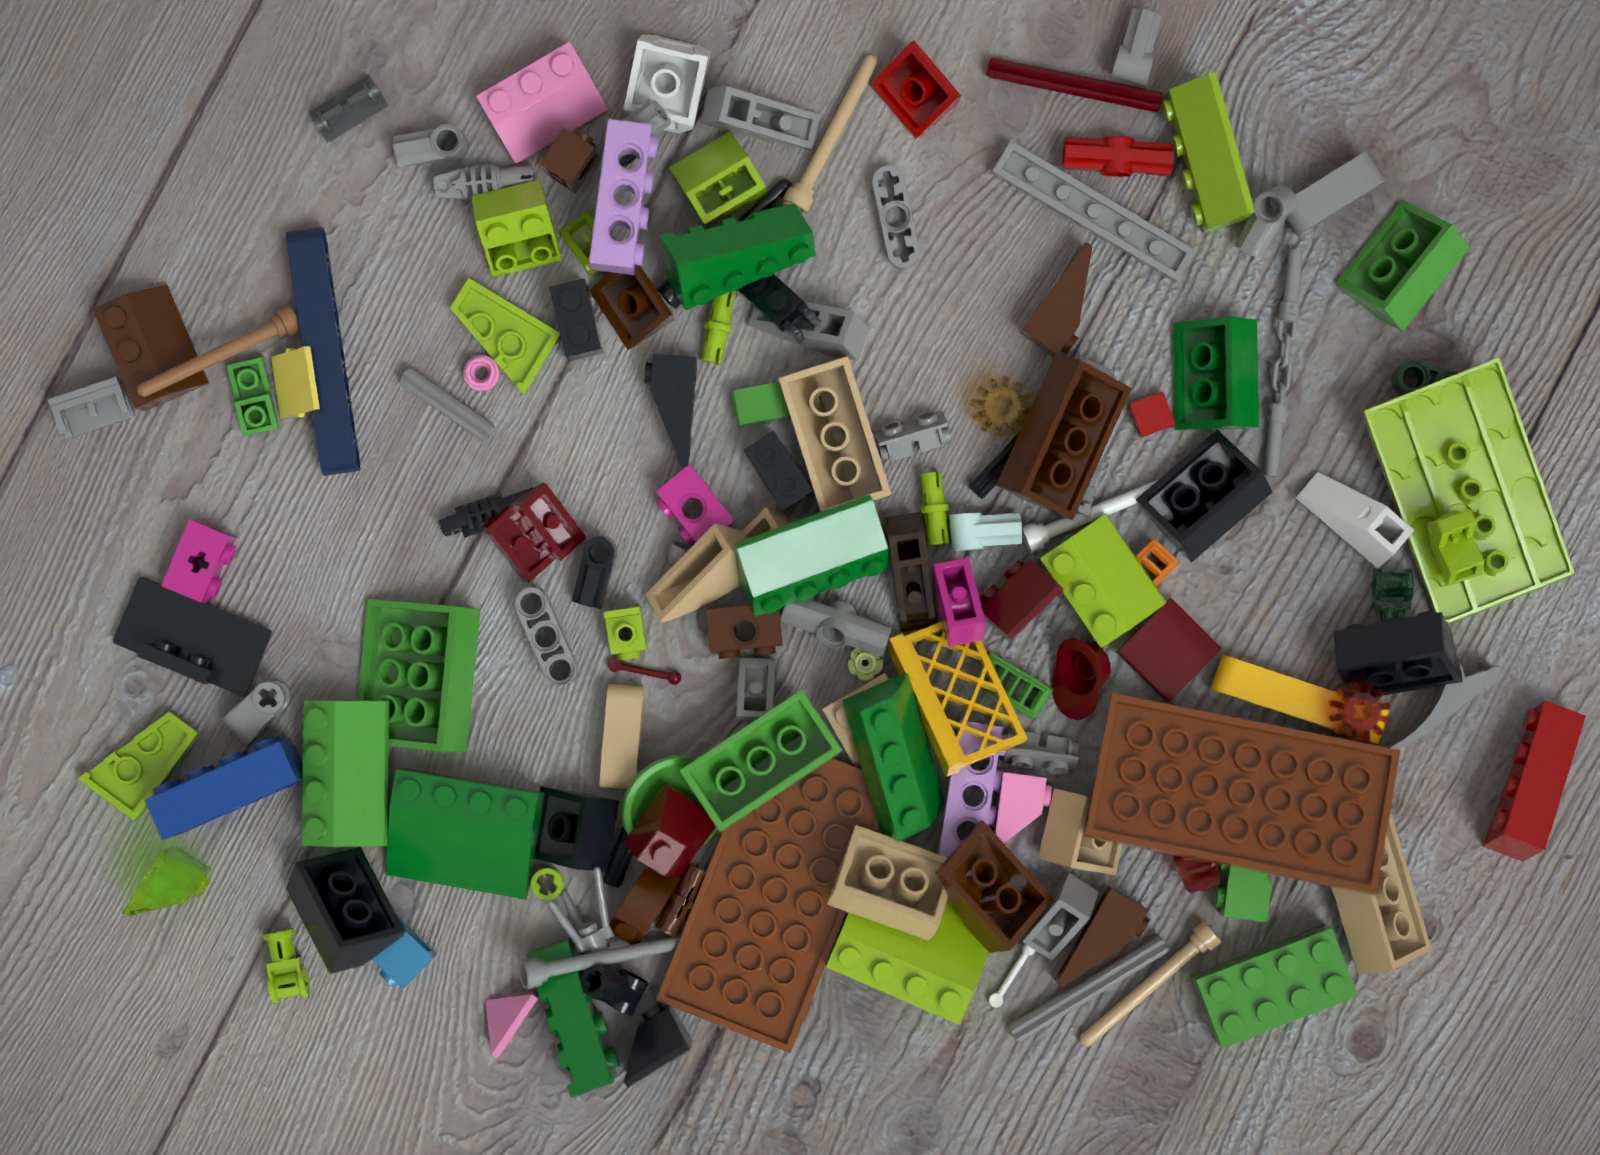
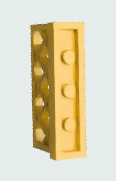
(934, 720)

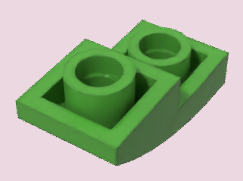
(253, 395)
(759, 404)

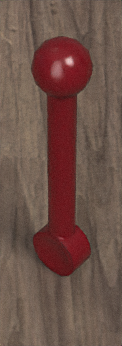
(673, 677)

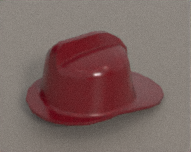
(1078, 677)

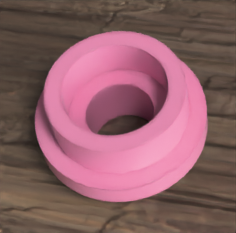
(470, 370)

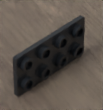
(192, 637)

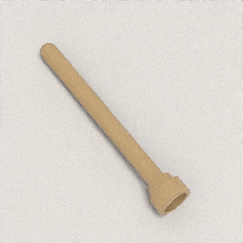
(802, 192)
(1201, 940)

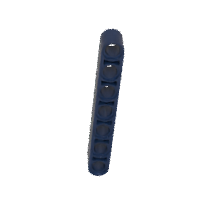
(322, 332)

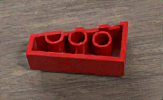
(1535, 782)

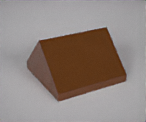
(632, 306)

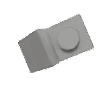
(755, 688)

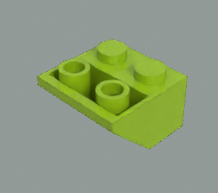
(718, 180)
(516, 228)

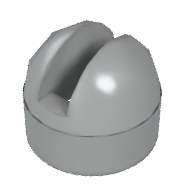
(676, 551)

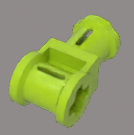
(285, 967)

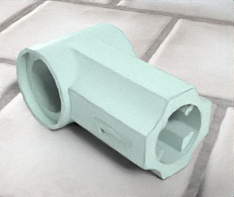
(976, 530)

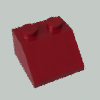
(1019, 598)

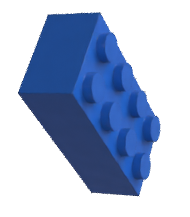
(222, 790)

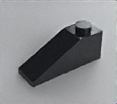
(674, 393)

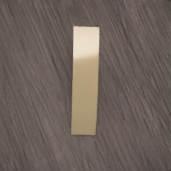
(707, 568)

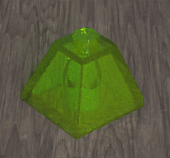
(169, 881)

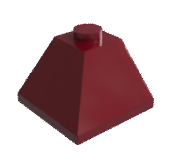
(670, 832)

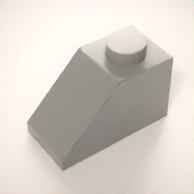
(1062, 918)

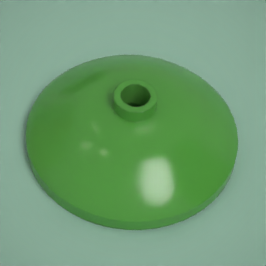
(650, 782)

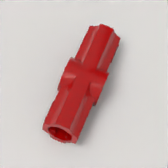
(1117, 156)

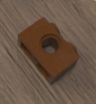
(570, 158)
(722, 636)

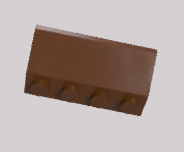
(1064, 436)

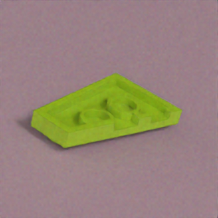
(506, 332)
(142, 764)

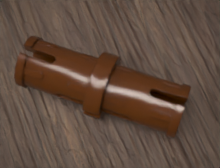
(681, 900)

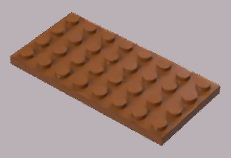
(1243, 793)
(764, 912)

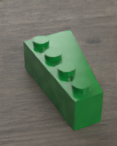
(735, 254)
(576, 1024)

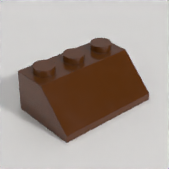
(146, 340)

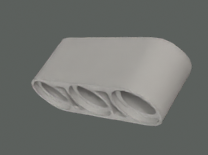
(1334, 192)
(533, 623)

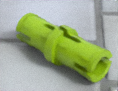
(717, 329)
(934, 508)

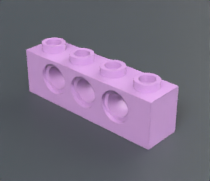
(621, 140)
(987, 779)

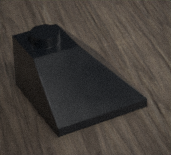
(657, 1042)

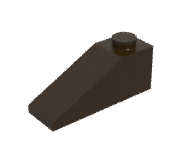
(910, 571)

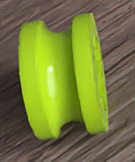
(536, 886)

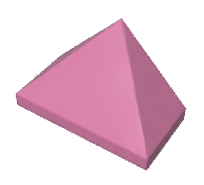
(506, 1016)

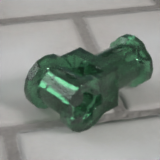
(1392, 600)

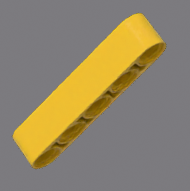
(1281, 693)

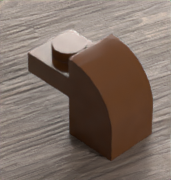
(642, 905)

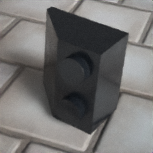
(576, 829)

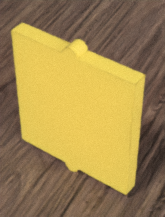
(295, 382)

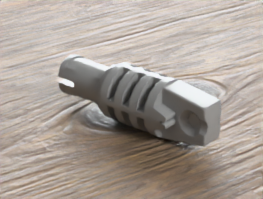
(478, 180)

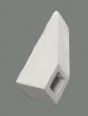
(1356, 518)

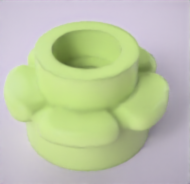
(864, 673)

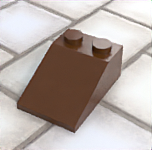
(992, 890)

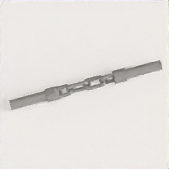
(1289, 314)

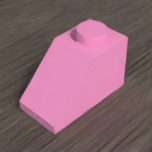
(1019, 802)

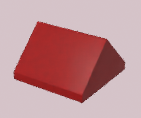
(916, 90)

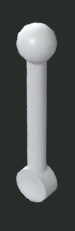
(996, 998)

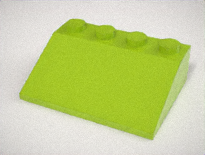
(924, 973)

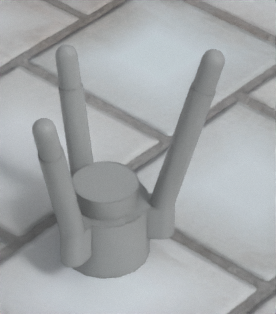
(588, 935)

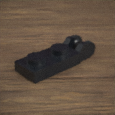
(779, 305)

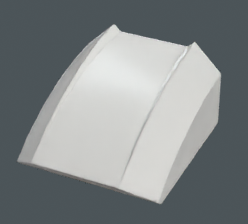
(671, 75)

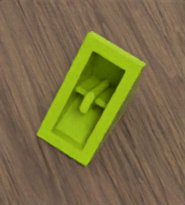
(579, 238)

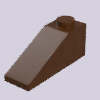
(1061, 310)
(1110, 928)

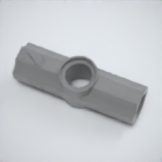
(838, 625)

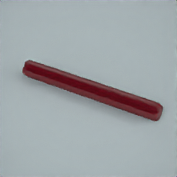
(1074, 84)

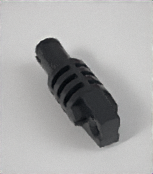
(474, 515)

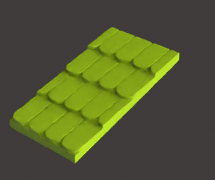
(1462, 451)

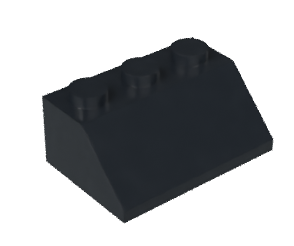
(1205, 495)
(1398, 653)
(343, 908)

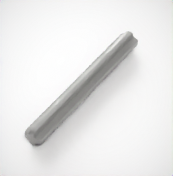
(1088, 988)

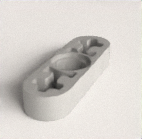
(881, 193)

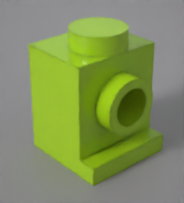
(629, 618)

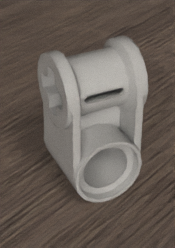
(254, 715)

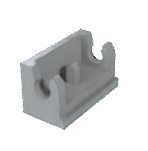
(92, 407)

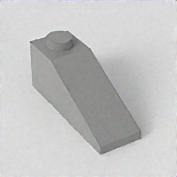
(759, 117)
(838, 334)

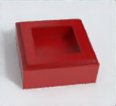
(1151, 414)

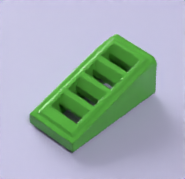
(1041, 697)

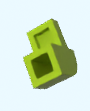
(1455, 546)

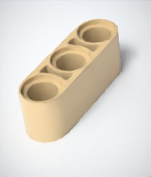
(621, 735)

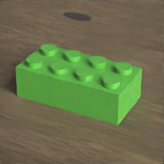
(1274, 985)

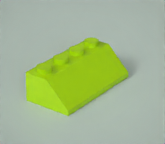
(1208, 153)

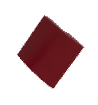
(534, 532)
(1168, 650)

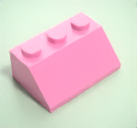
(541, 101)

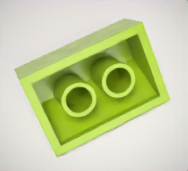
(1103, 580)

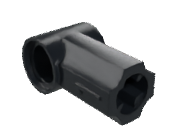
(594, 576)
(617, 989)

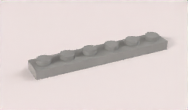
(1093, 211)

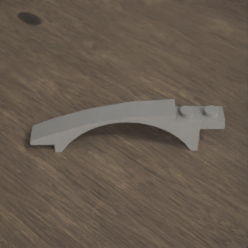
(1446, 702)

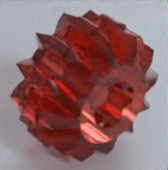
(1371, 711)
(1196, 874)

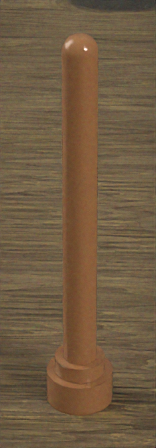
(281, 324)

